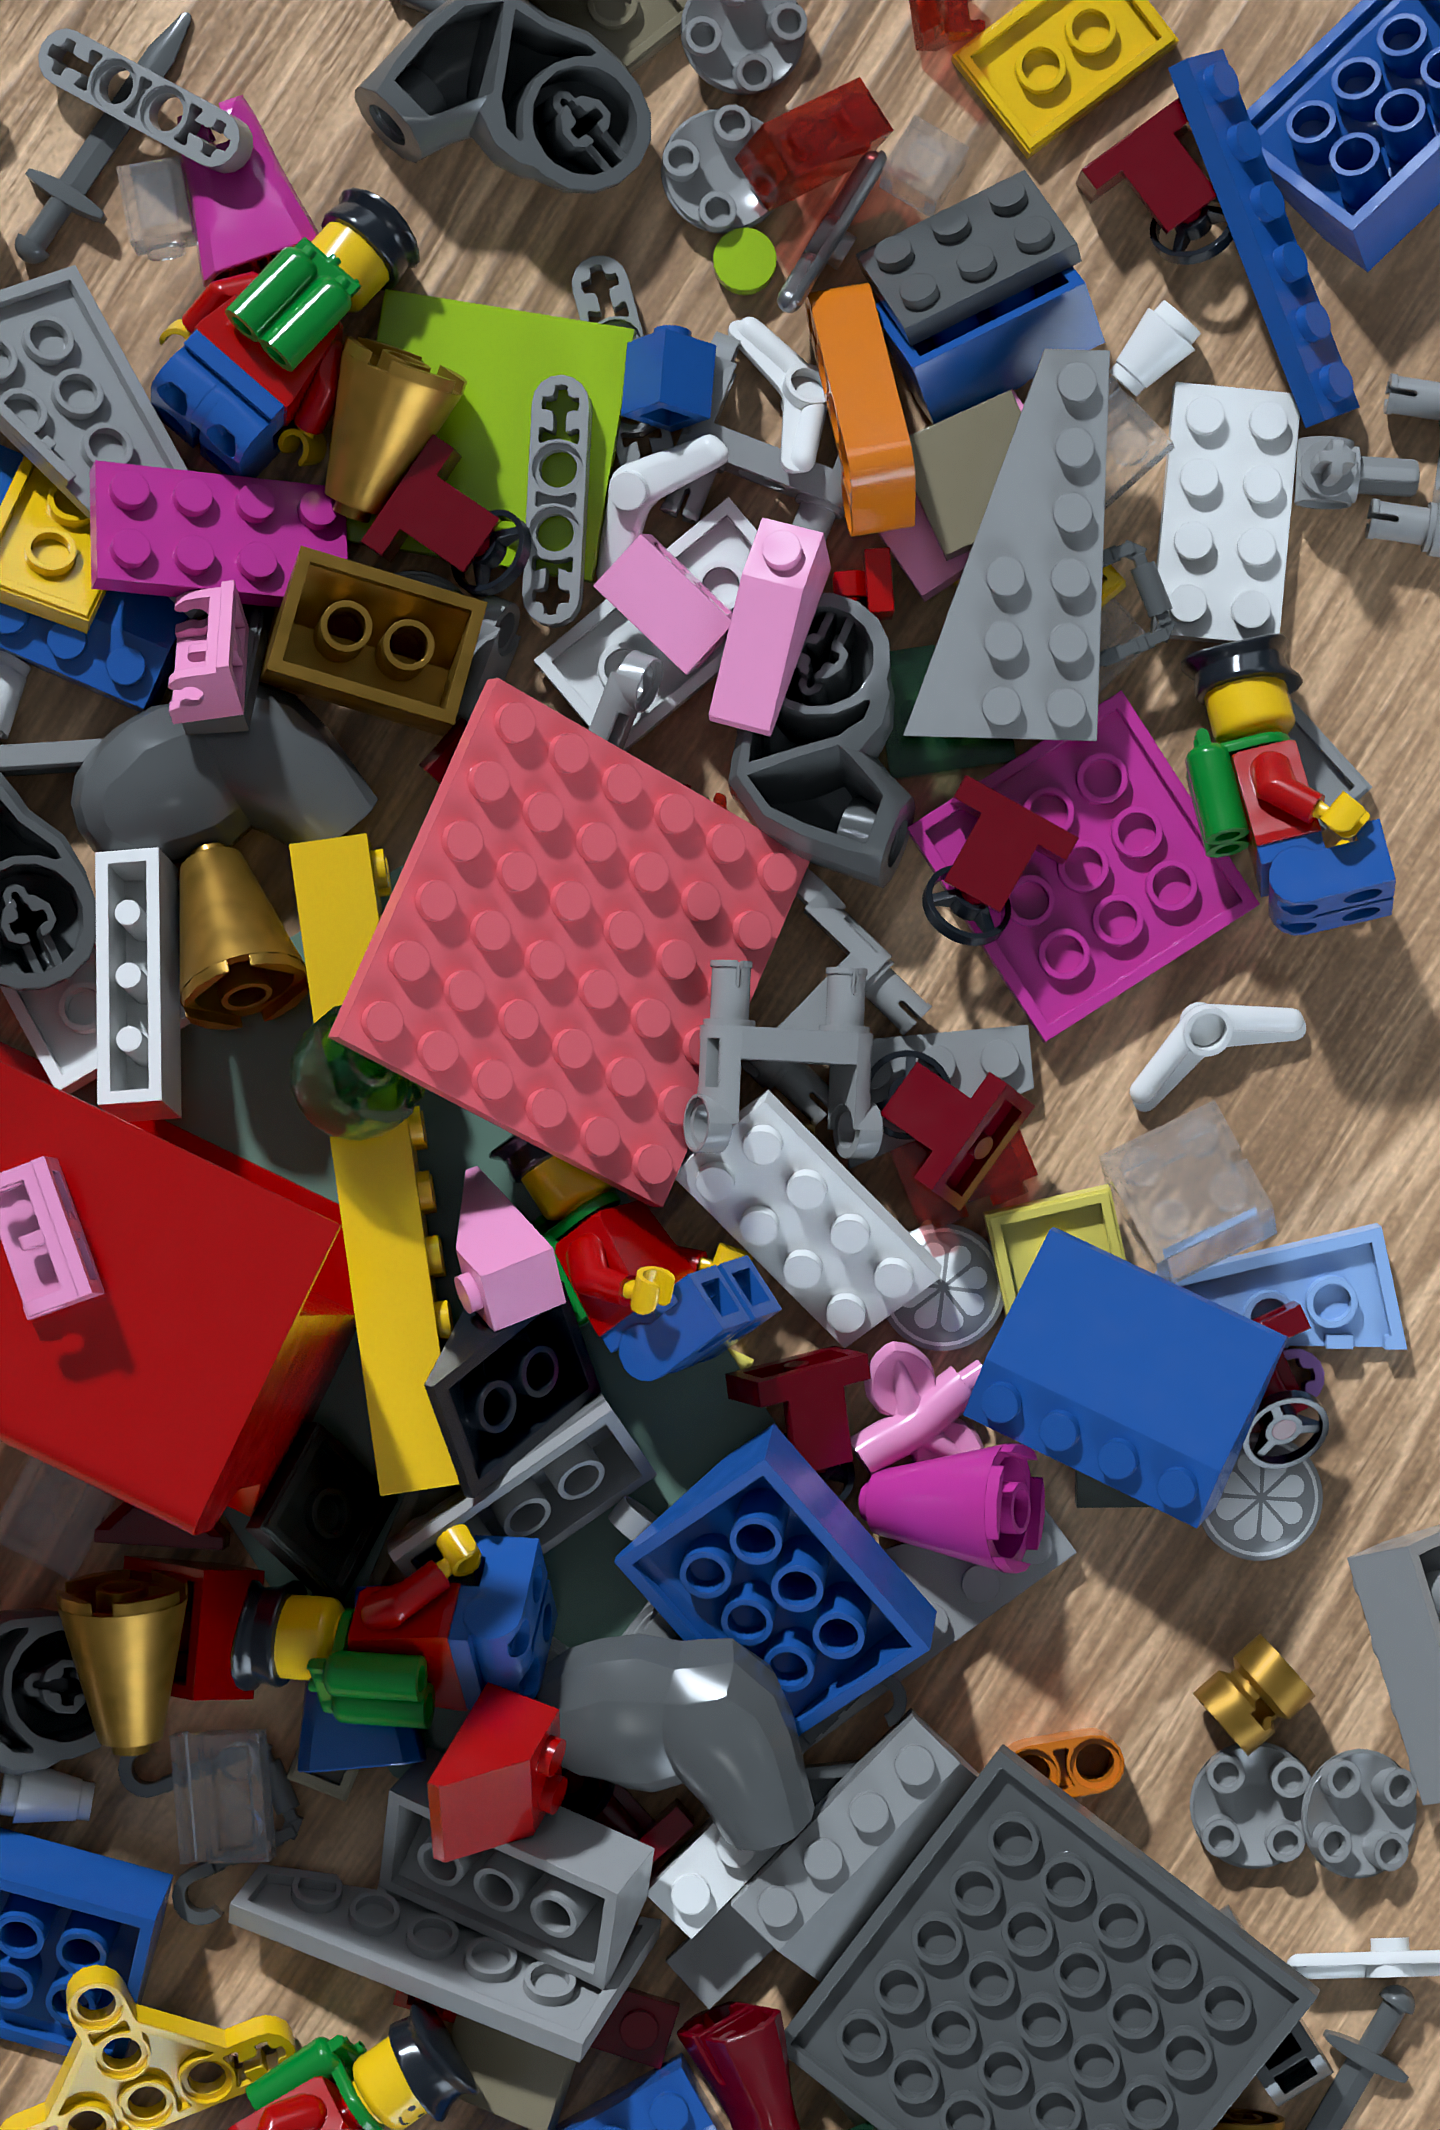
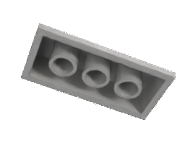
(543, 1496)
(1402, 1610)
(856, 1846)
(552, 1895)

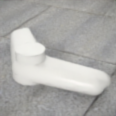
(798, 386)
(643, 482)
(1206, 1032)
(1387, 1959)

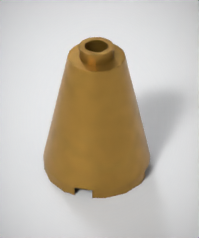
(382, 422)
(232, 944)
(125, 1651)

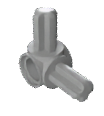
(1334, 473)

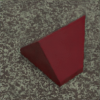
(137, 1527)

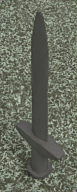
(69, 191)
(1363, 2059)

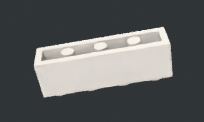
(138, 985)

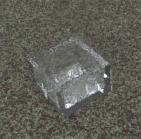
(1188, 1194)

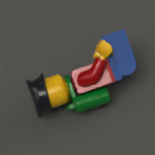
(274, 340)
(1257, 795)
(627, 1275)
(407, 1641)
(357, 2089)

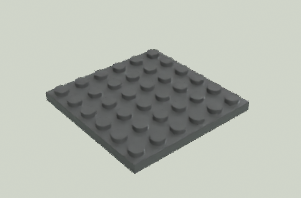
(1043, 1982)

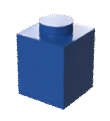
(668, 379)

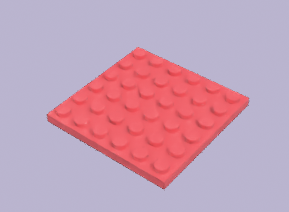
(565, 942)

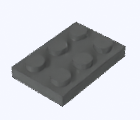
(968, 257)

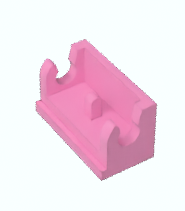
(666, 603)
(210, 656)
(45, 1239)

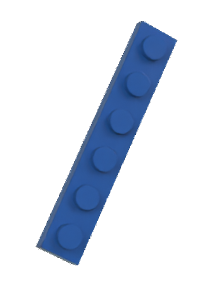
(1264, 237)

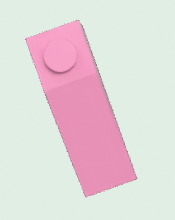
(769, 624)
(502, 1258)

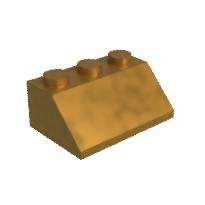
(373, 641)

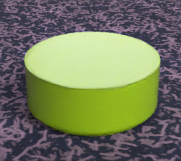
(744, 261)

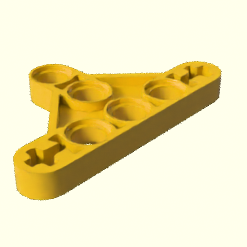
(164, 2058)

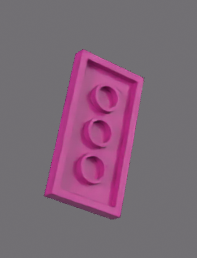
(194, 529)

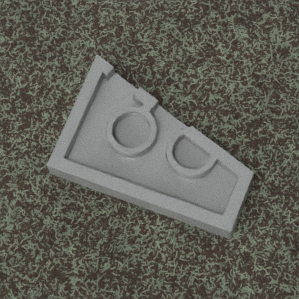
(965, 1058)

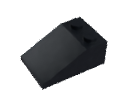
(507, 1389)

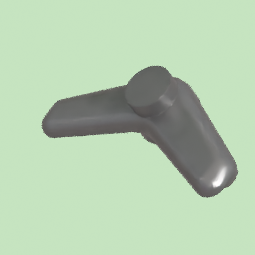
(831, 240)

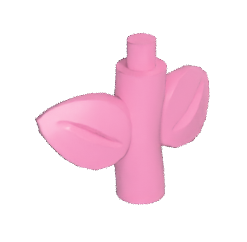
(918, 1409)

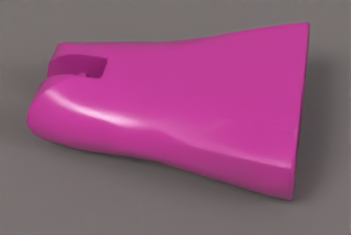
(243, 211)

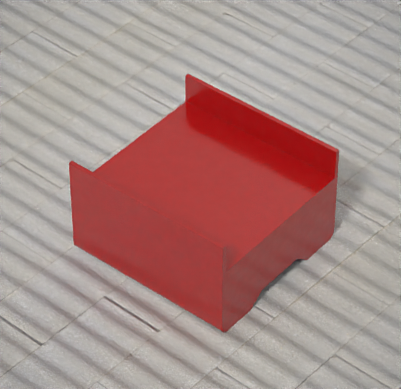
(211, 1321)

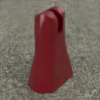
(745, 2063)

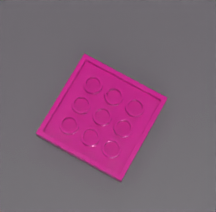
(1125, 895)

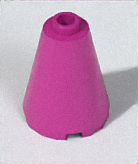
(962, 1506)

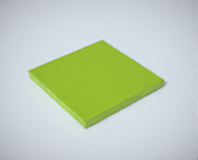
(504, 361)

